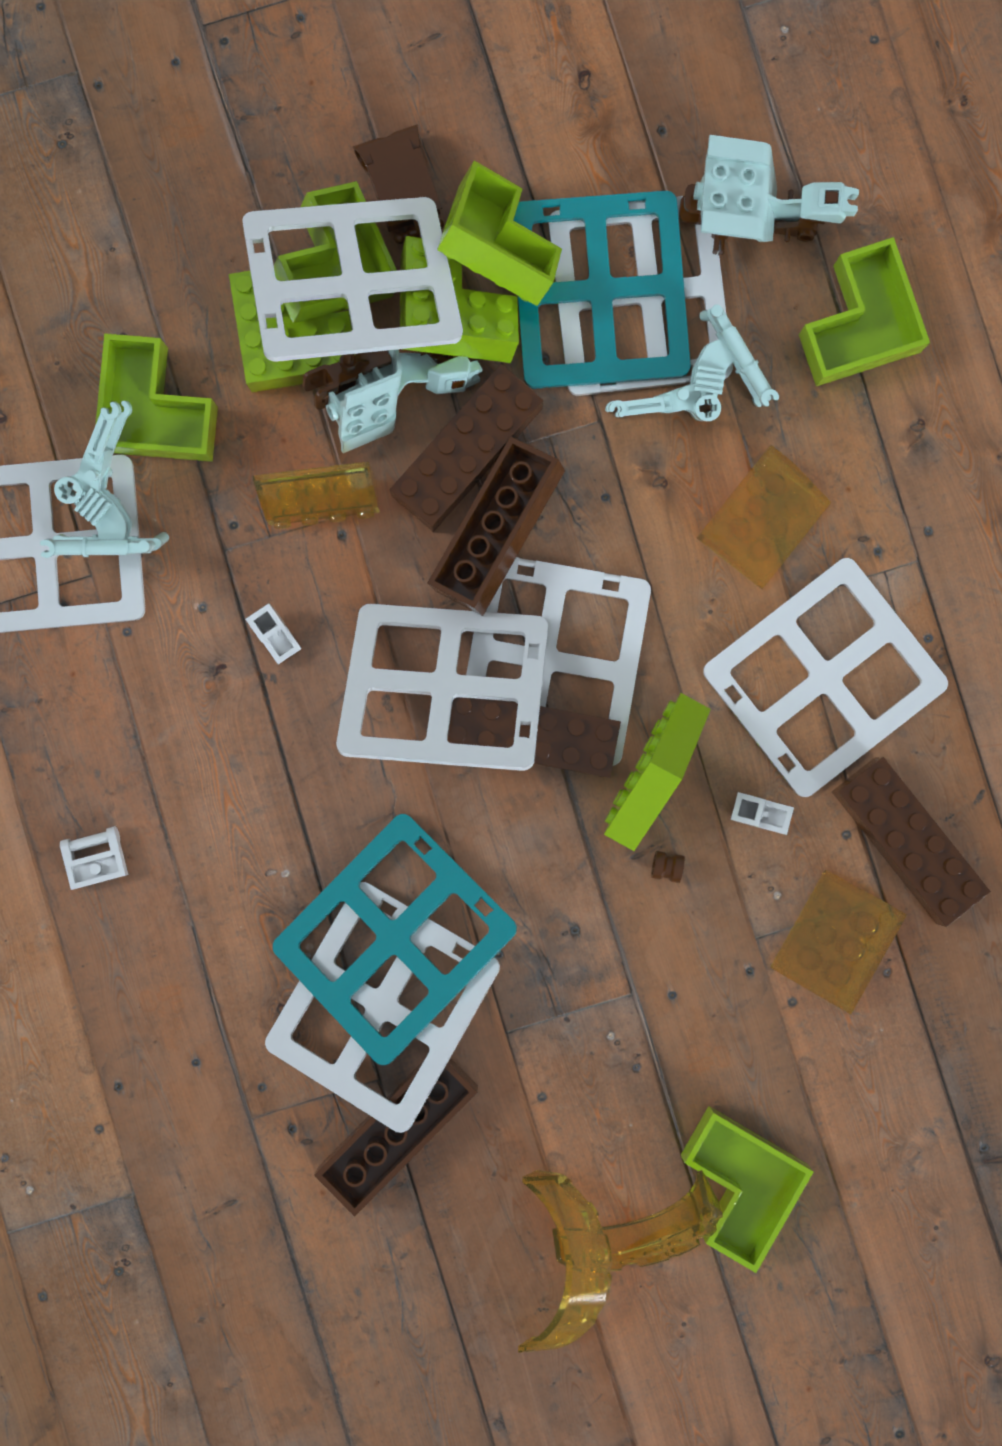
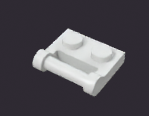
(96, 867)

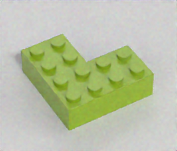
(490, 243)
(324, 258)
(486, 317)
(880, 317)
(261, 372)
(159, 423)
(657, 772)
(759, 1181)

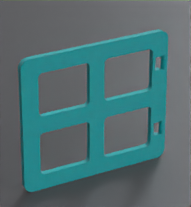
(603, 289)
(393, 938)

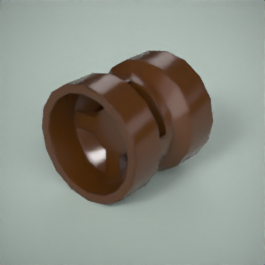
(667, 866)

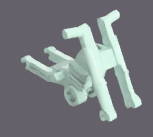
(707, 377)
(97, 502)

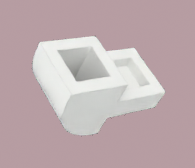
(273, 633)
(762, 813)

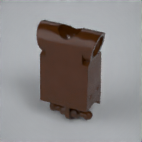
(398, 173)

